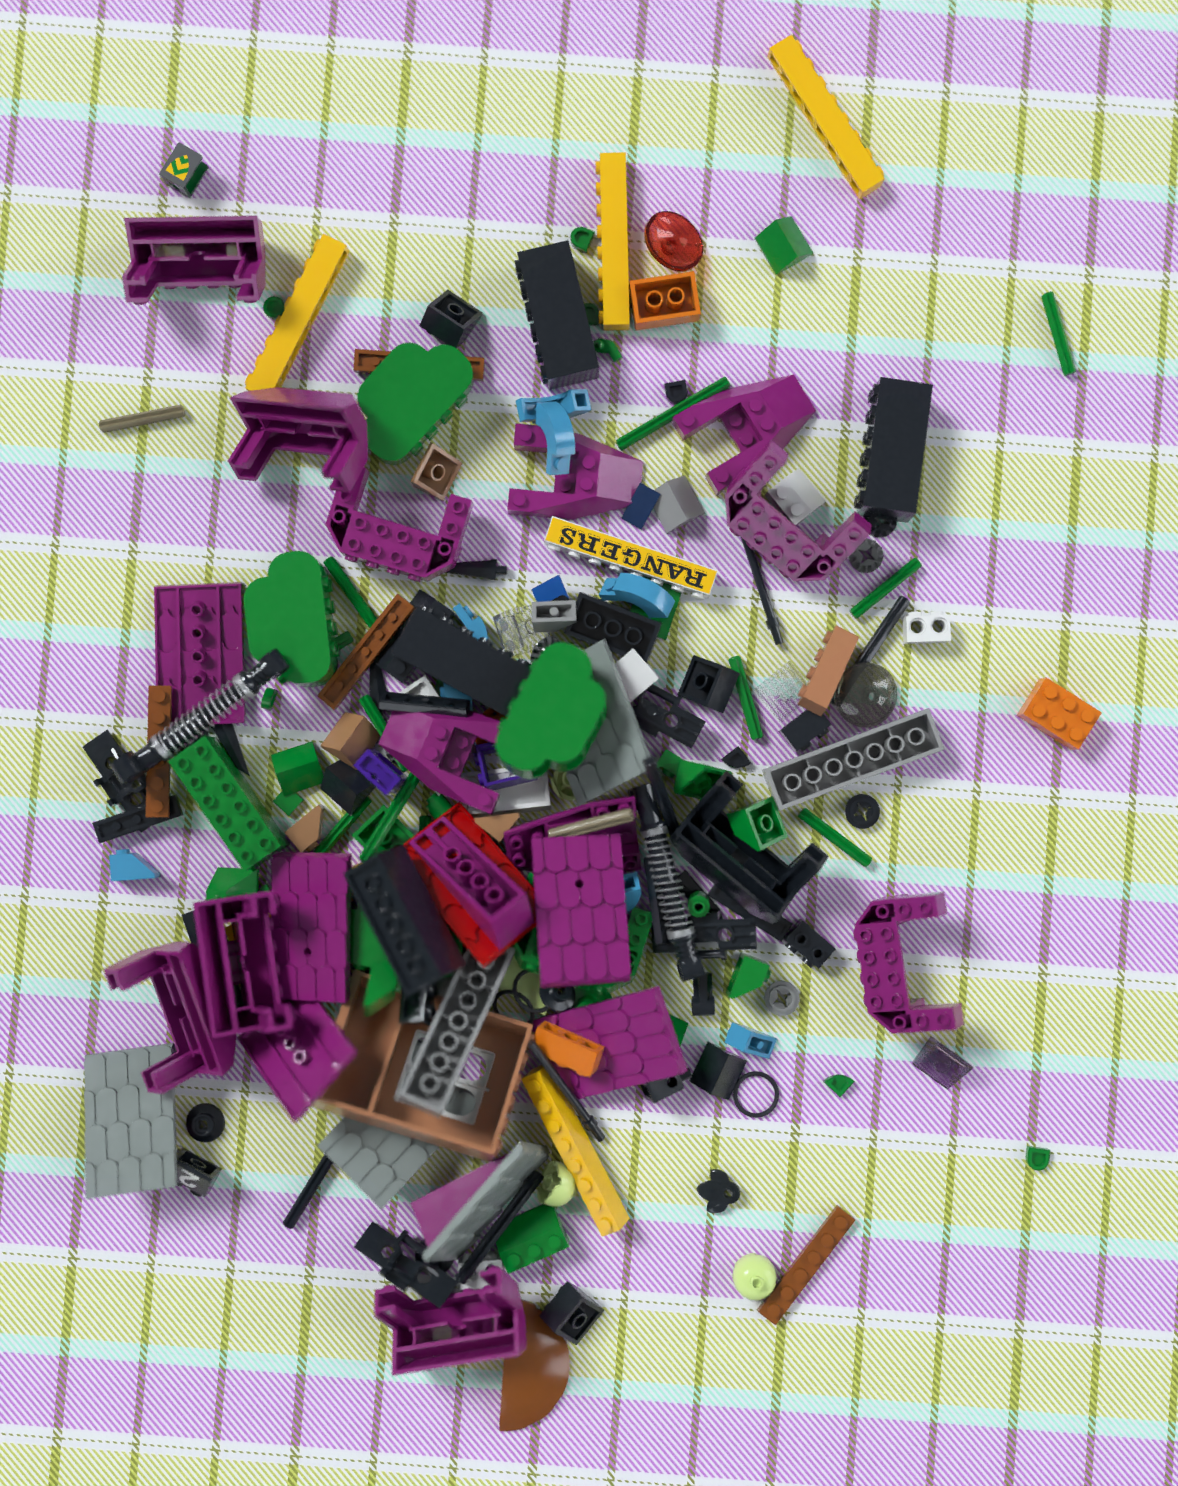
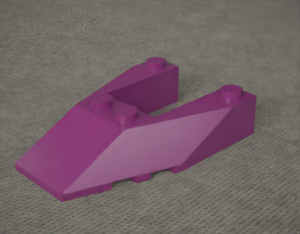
(752, 418)
(596, 483)
(437, 750)

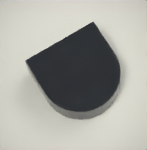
(675, 391)

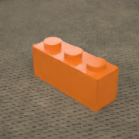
(569, 1049)

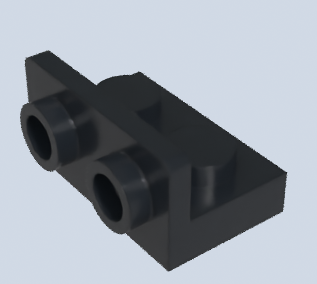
(418, 1006)

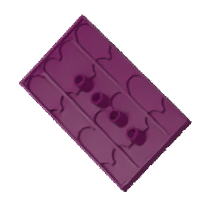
(195, 661)
(312, 925)
(582, 929)
(635, 1037)
(300, 1059)

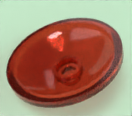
(673, 241)

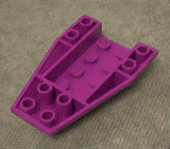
(519, 837)

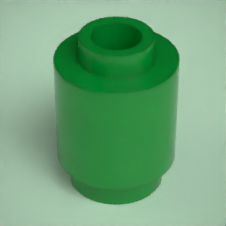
(437, 805)
(698, 897)

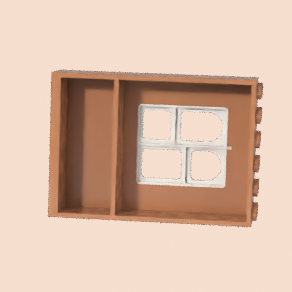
(372, 1081)

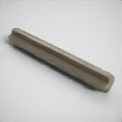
(141, 418)
(593, 824)

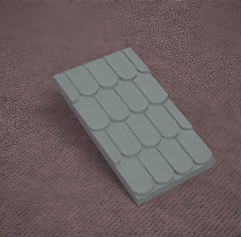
(619, 745)
(126, 1127)
(381, 1159)
(463, 1208)

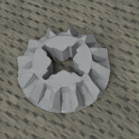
(778, 1008)

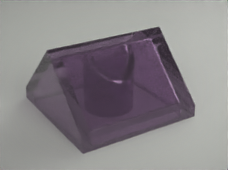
(941, 1063)

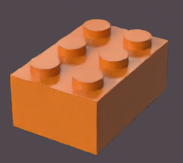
(664, 300)
(1059, 713)

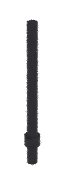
(772, 621)
(588, 1120)

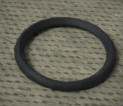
(524, 998)
(517, 999)
(776, 1091)

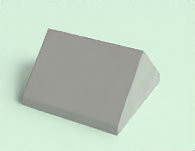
(677, 504)

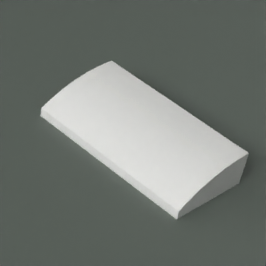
(514, 799)

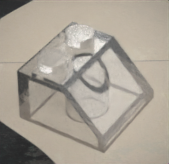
(517, 631)
(781, 691)

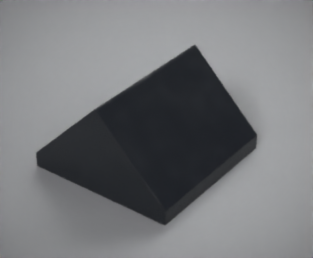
(346, 786)
(717, 1071)

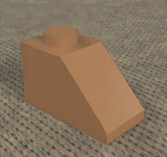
(307, 830)

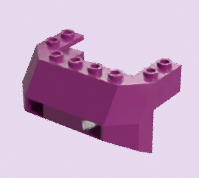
(198, 256)
(305, 424)
(243, 961)
(182, 996)
(464, 1331)

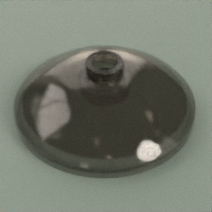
(853, 694)

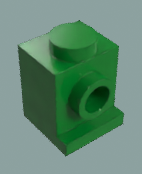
(669, 763)

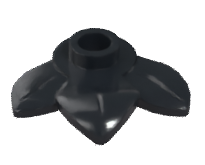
(714, 1191)

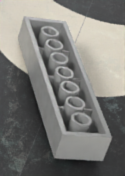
(853, 759)
(453, 1033)

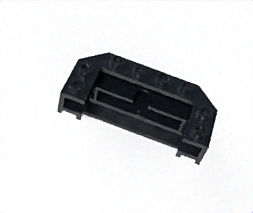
(748, 876)

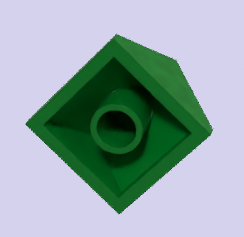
(783, 244)
(297, 768)
(696, 779)

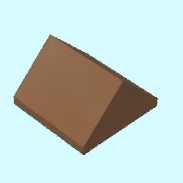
(436, 472)
(351, 738)
(498, 824)

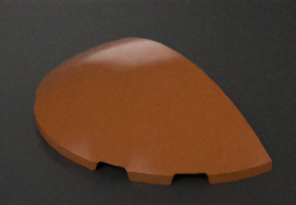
(535, 1377)

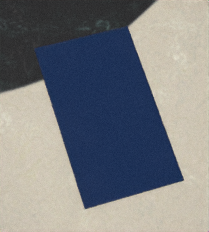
(641, 506)

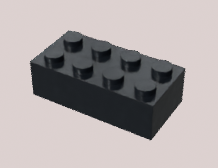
(619, 626)

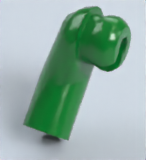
(608, 347)

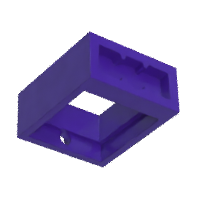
(479, 758)
(387, 775)

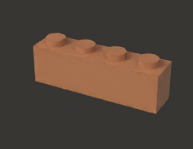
(828, 670)

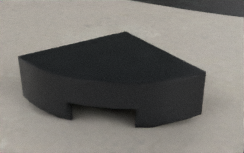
(736, 758)

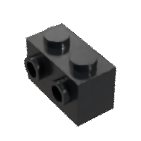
(803, 729)
(809, 944)

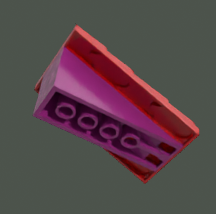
(473, 884)

